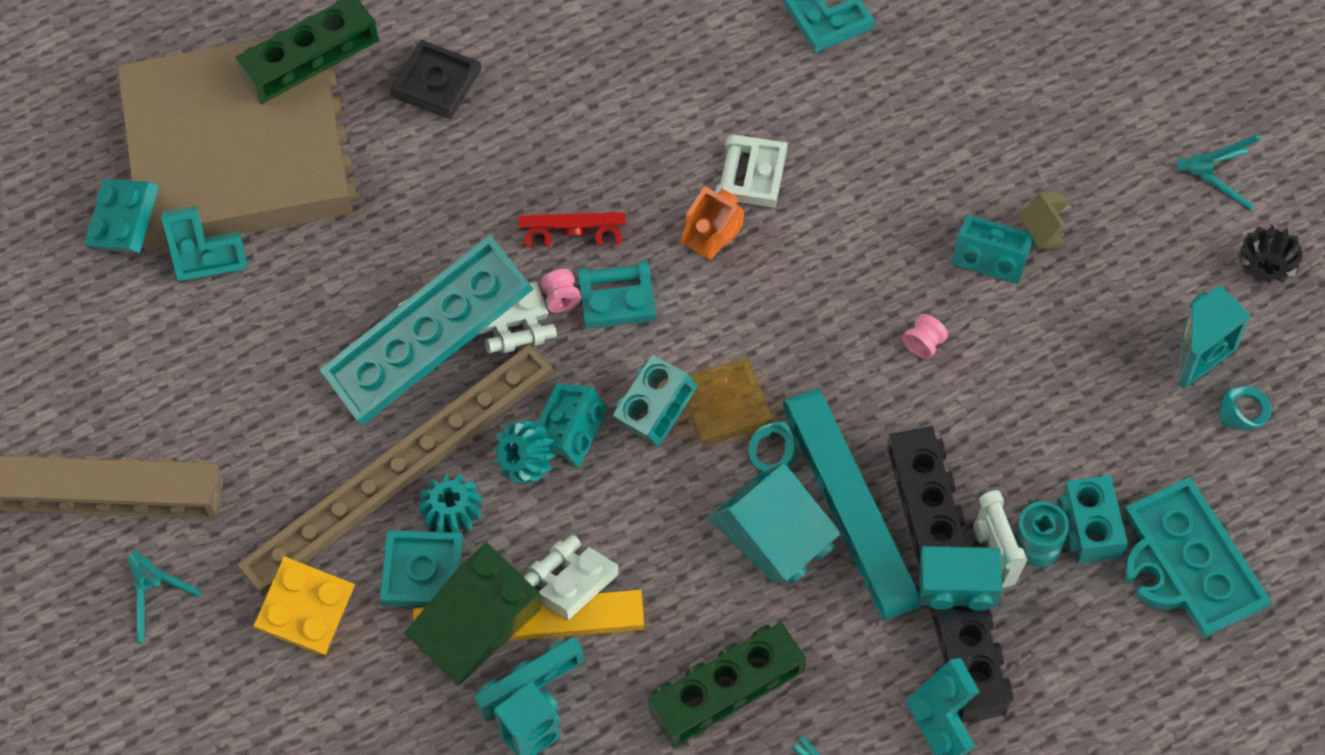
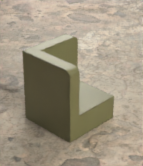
(1043, 219)

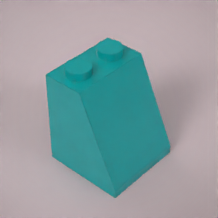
(776, 524)

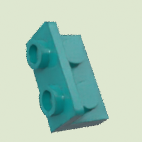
(992, 249)
(572, 420)

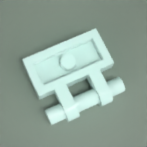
(526, 313)
(577, 583)

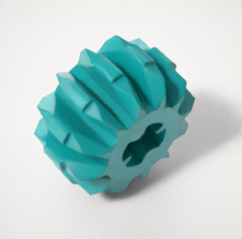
(523, 452)
(443, 517)

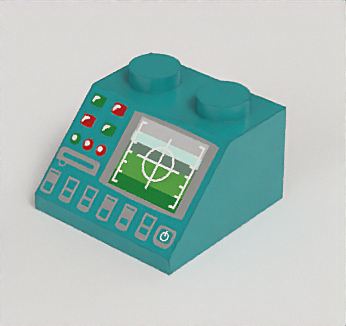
(1210, 333)

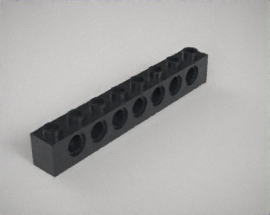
(922, 449)

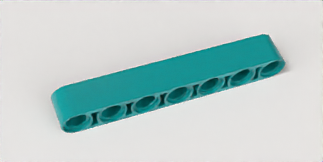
(852, 504)

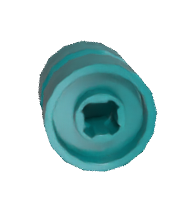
(1042, 533)

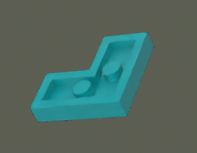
(827, 25)
(196, 255)
(937, 706)

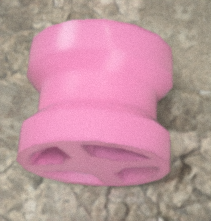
(560, 290)
(925, 336)

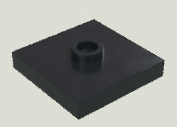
(435, 79)

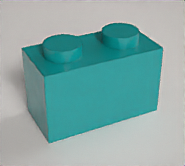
(960, 577)

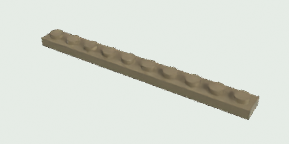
(398, 467)

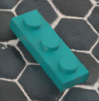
(556, 661)

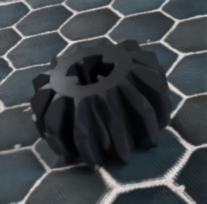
(1271, 254)

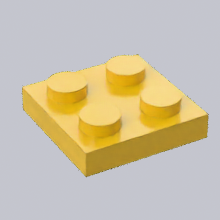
(304, 606)

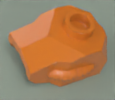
(712, 222)

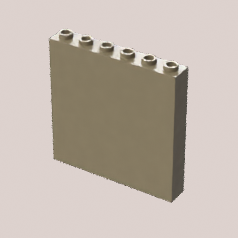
(219, 149)

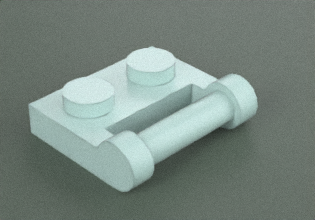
(763, 169)
(995, 532)

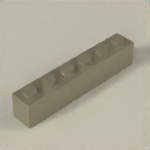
(110, 486)

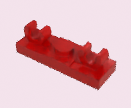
(572, 225)

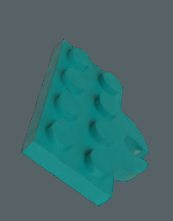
(1191, 560)

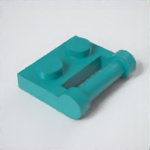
(620, 304)

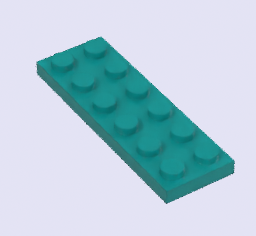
(426, 330)

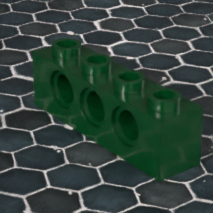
(307, 49)
(751, 683)

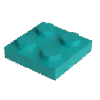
(121, 215)
(418, 566)

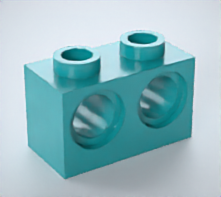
(663, 404)
(1101, 519)
(528, 720)

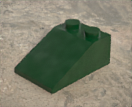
(474, 614)

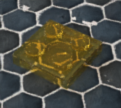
(727, 402)

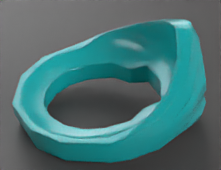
(1232, 417)
(766, 430)

